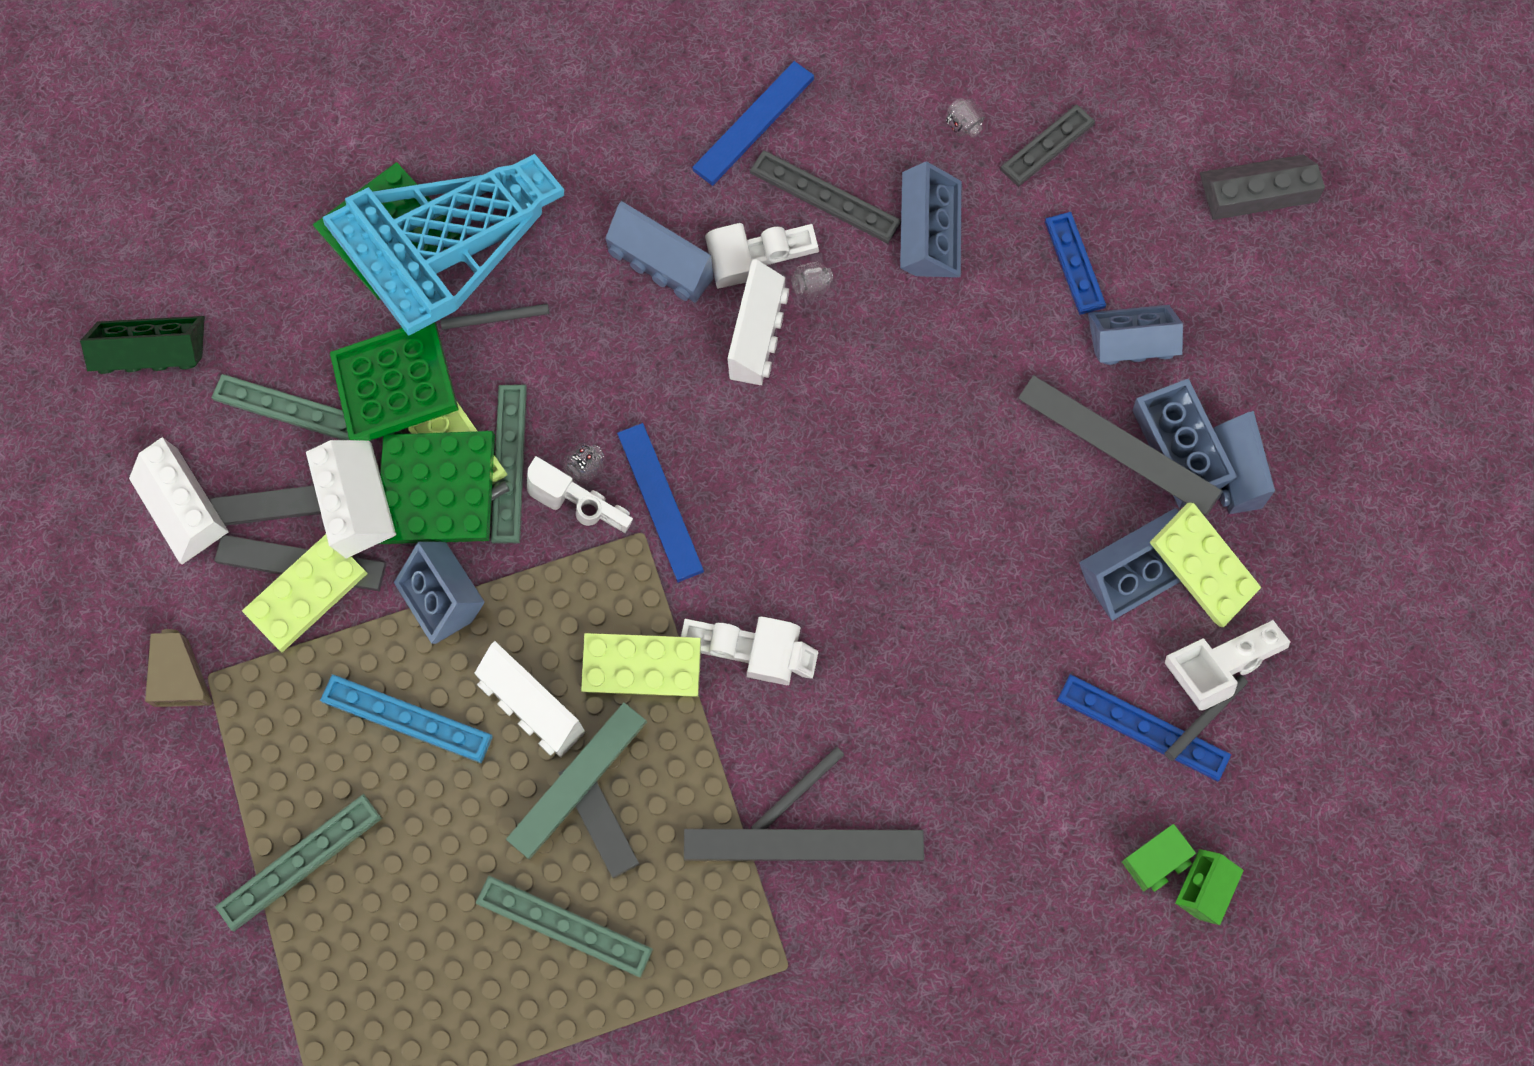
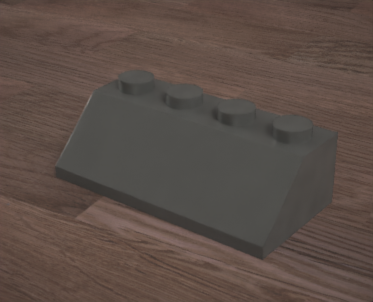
(1262, 186)

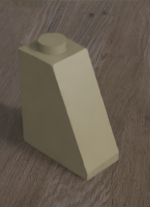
(174, 673)

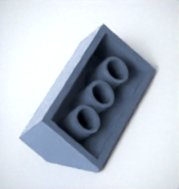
(930, 222)
(659, 253)
(1181, 431)
(1129, 570)

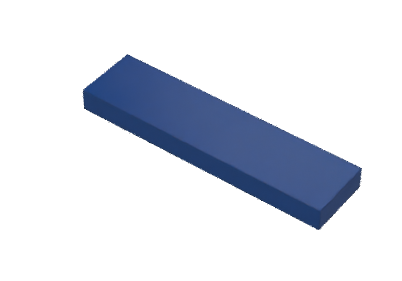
(1075, 263)

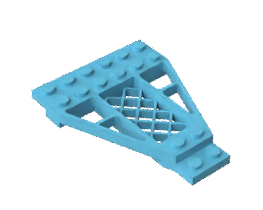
(407, 275)

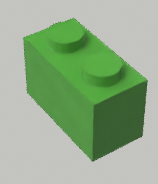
(1159, 858)
(1209, 886)

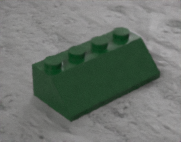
(144, 344)

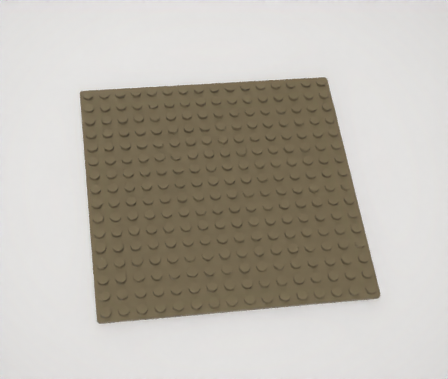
(386, 936)

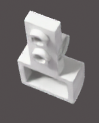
(733, 253)
(553, 487)
(765, 650)
(1208, 671)

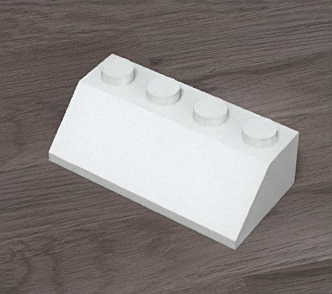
(756, 324)
(350, 495)
(176, 500)
(528, 700)

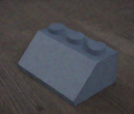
(1136, 334)
(1247, 456)
(438, 590)

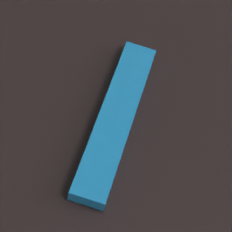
(406, 718)

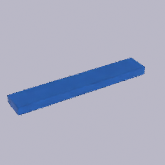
(753, 123)
(660, 502)
(1141, 726)

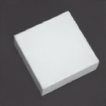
(803, 660)

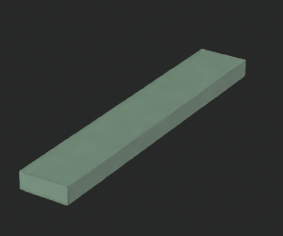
(281, 406)
(510, 454)
(576, 781)
(298, 862)
(564, 926)

